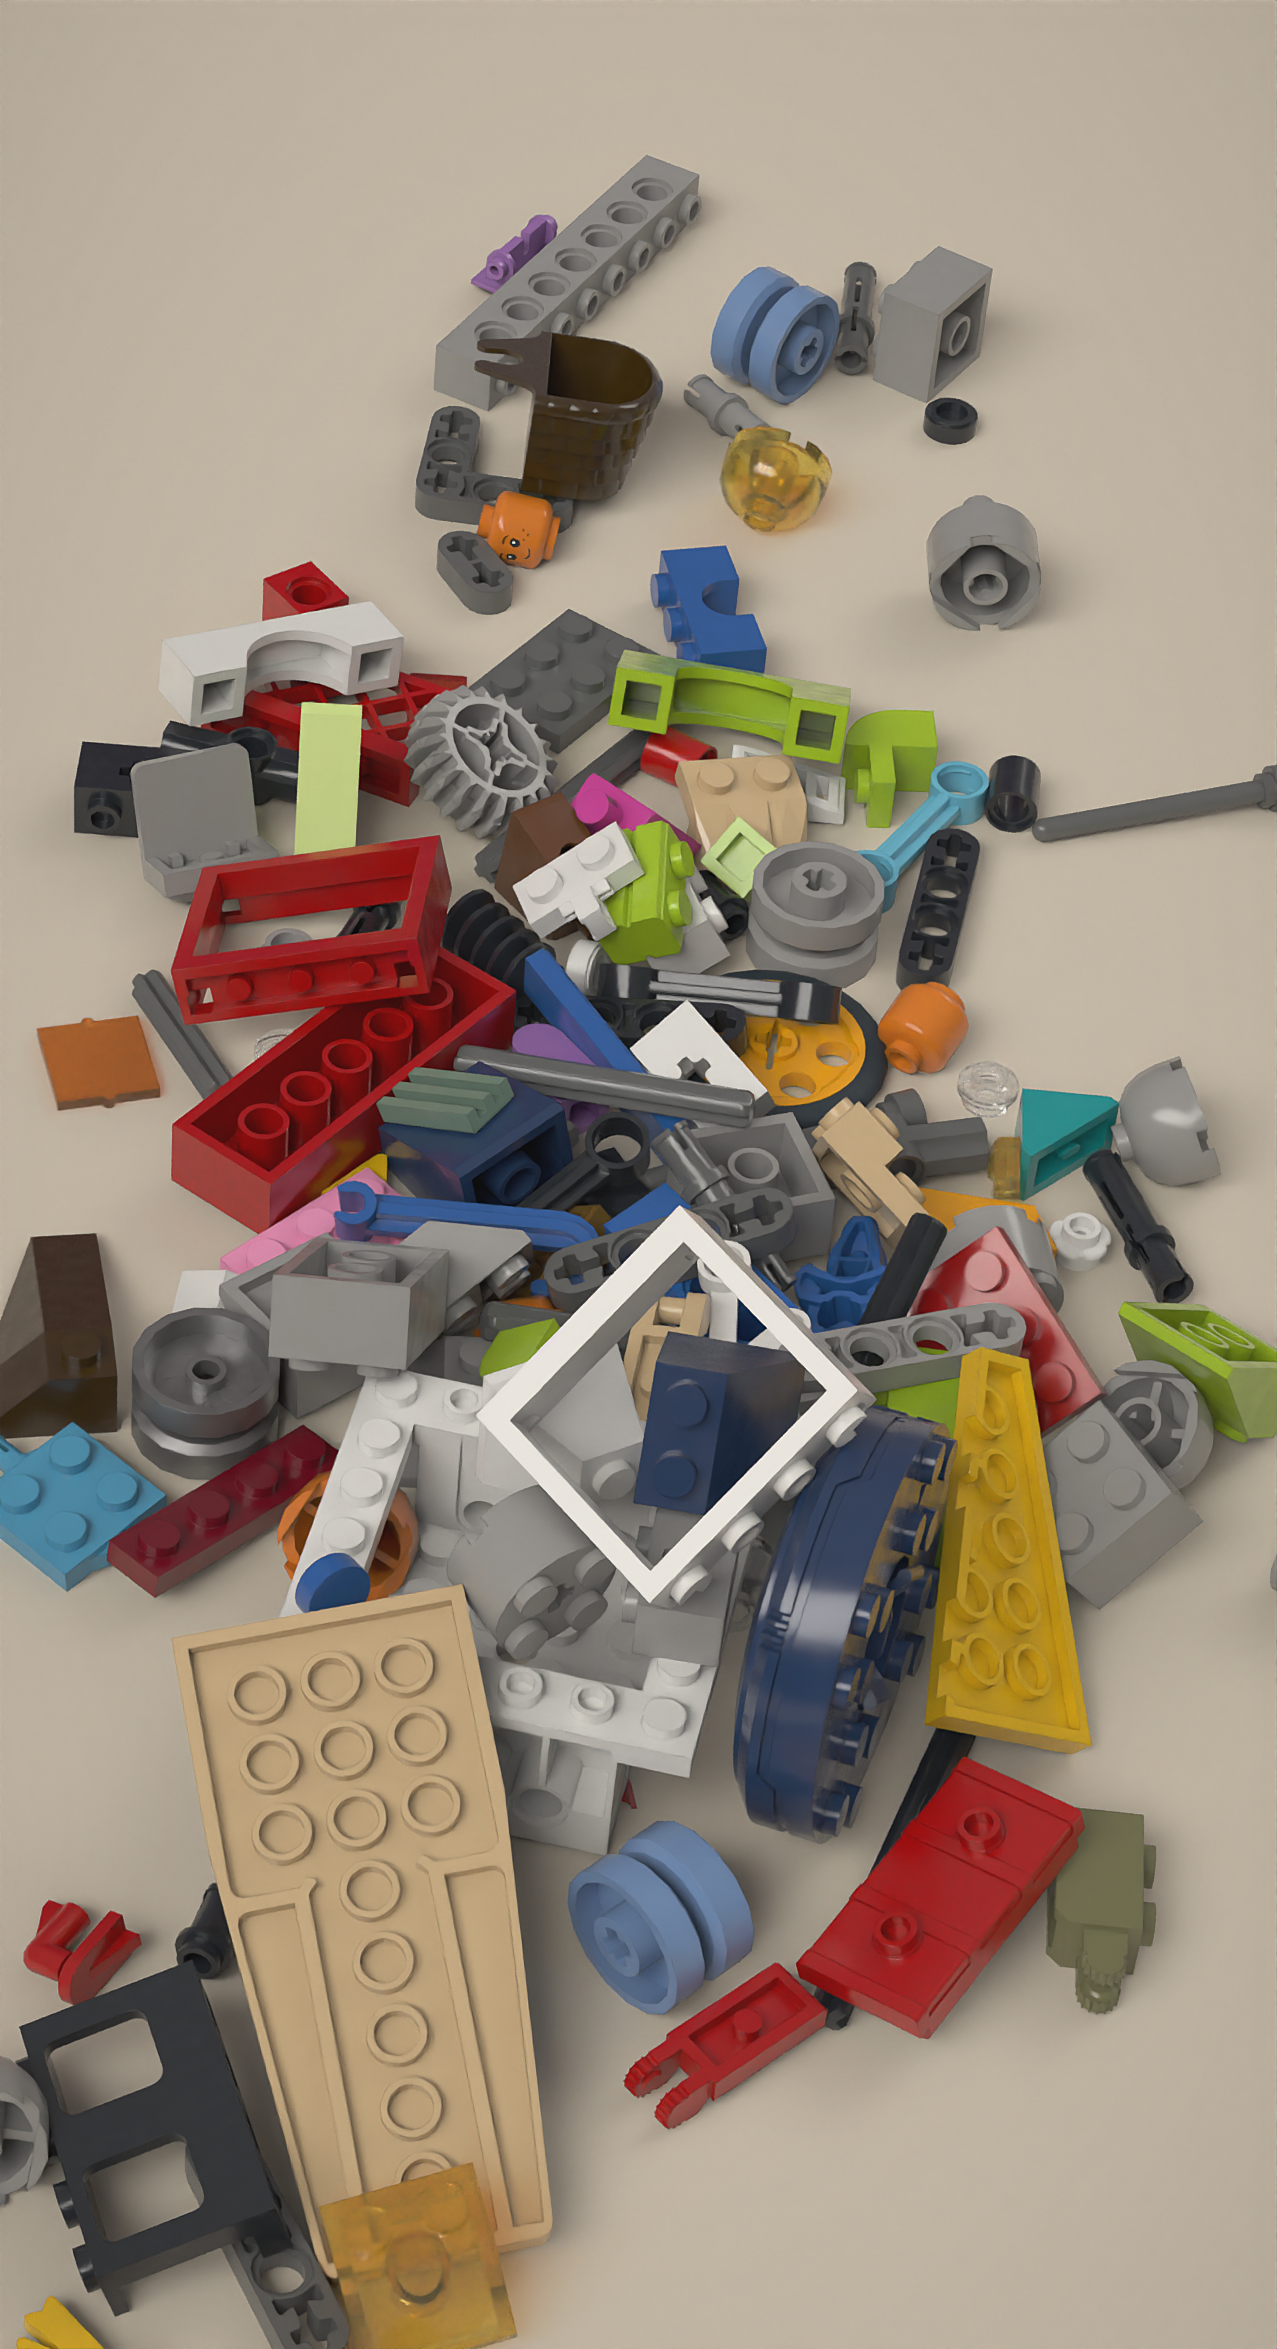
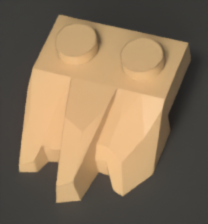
(756, 788)

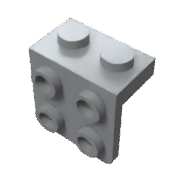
(195, 815)

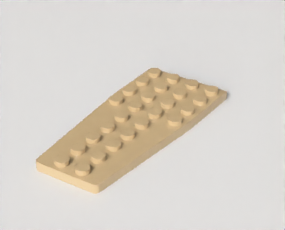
(372, 1898)

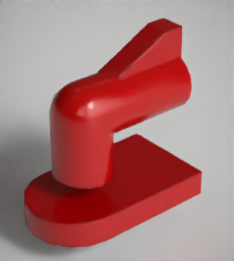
(94, 1961)

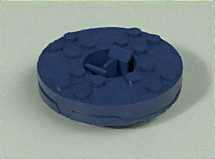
(840, 1623)

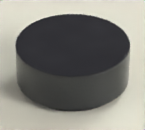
(950, 421)

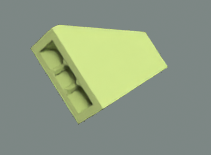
(328, 777)

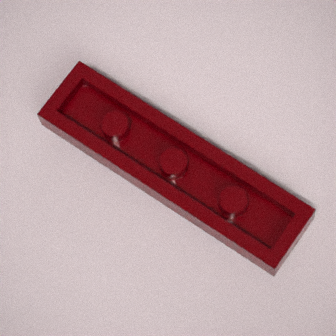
(219, 1513)

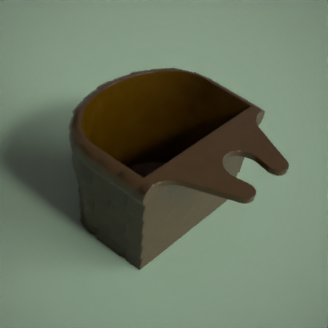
(584, 410)

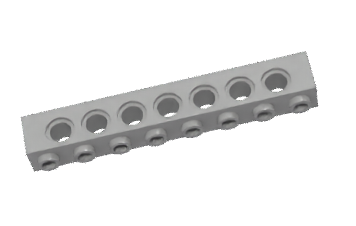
(571, 275)

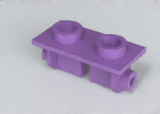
(517, 252)

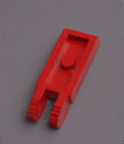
(727, 2043)

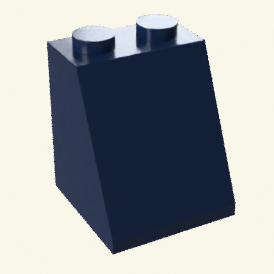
(497, 1164)
(712, 1418)

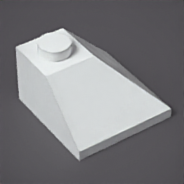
(588, 1433)

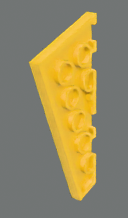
(1002, 1614)

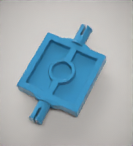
(69, 1503)

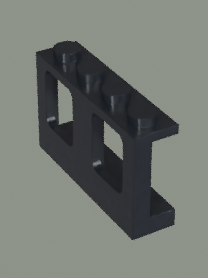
(190, 2103)

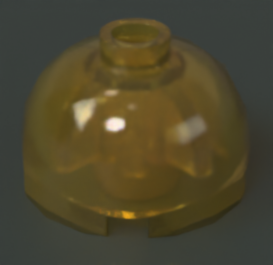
(773, 479)

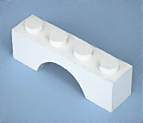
(337, 647)

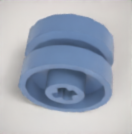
(775, 334)
(660, 1917)

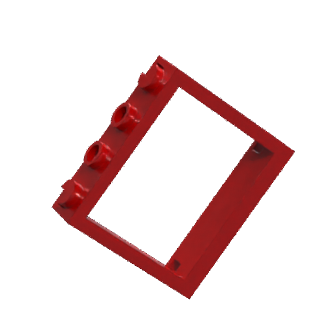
(316, 970)

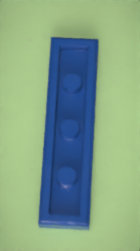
(576, 1017)

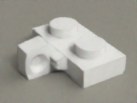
(580, 883)

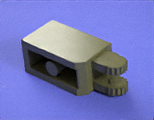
(1100, 1908)

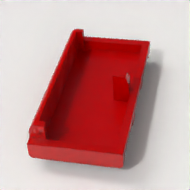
(944, 1898)

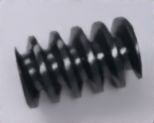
(491, 938)

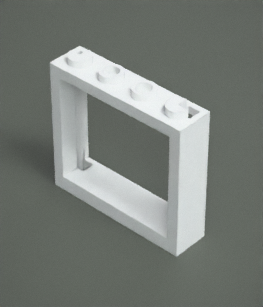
(589, 1337)

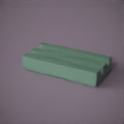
(446, 1100)

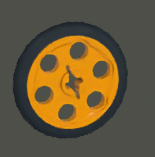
(798, 1055)

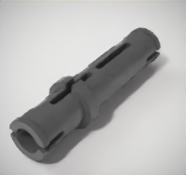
(860, 335)
(708, 1183)

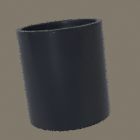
(1013, 794)

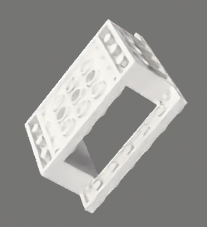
(583, 1702)

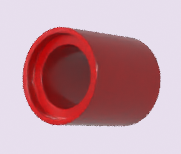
(666, 750)

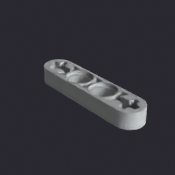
(958, 1329)

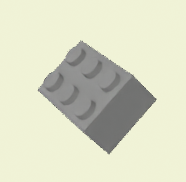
(358, 1305)

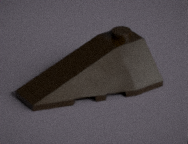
(58, 1342)

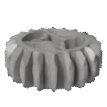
(478, 759)

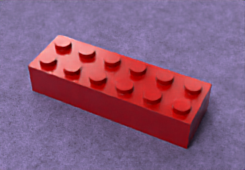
(310, 1101)

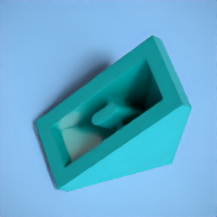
(1060, 1134)

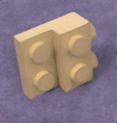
(855, 1156)

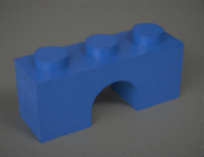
(699, 609)

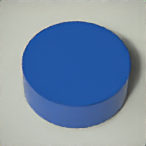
(332, 1583)

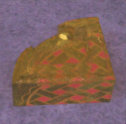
(1005, 1168)

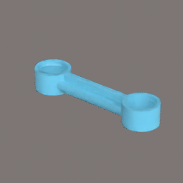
(934, 814)

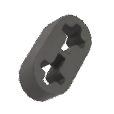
(474, 572)

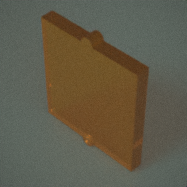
(98, 1063)

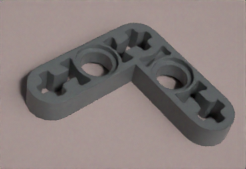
(464, 489)

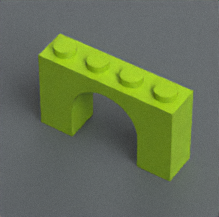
(666, 691)

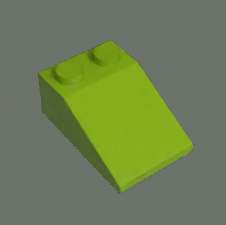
(1216, 1356)

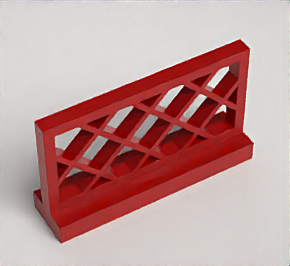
(381, 755)

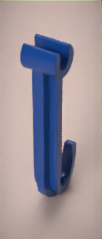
(403, 1215)

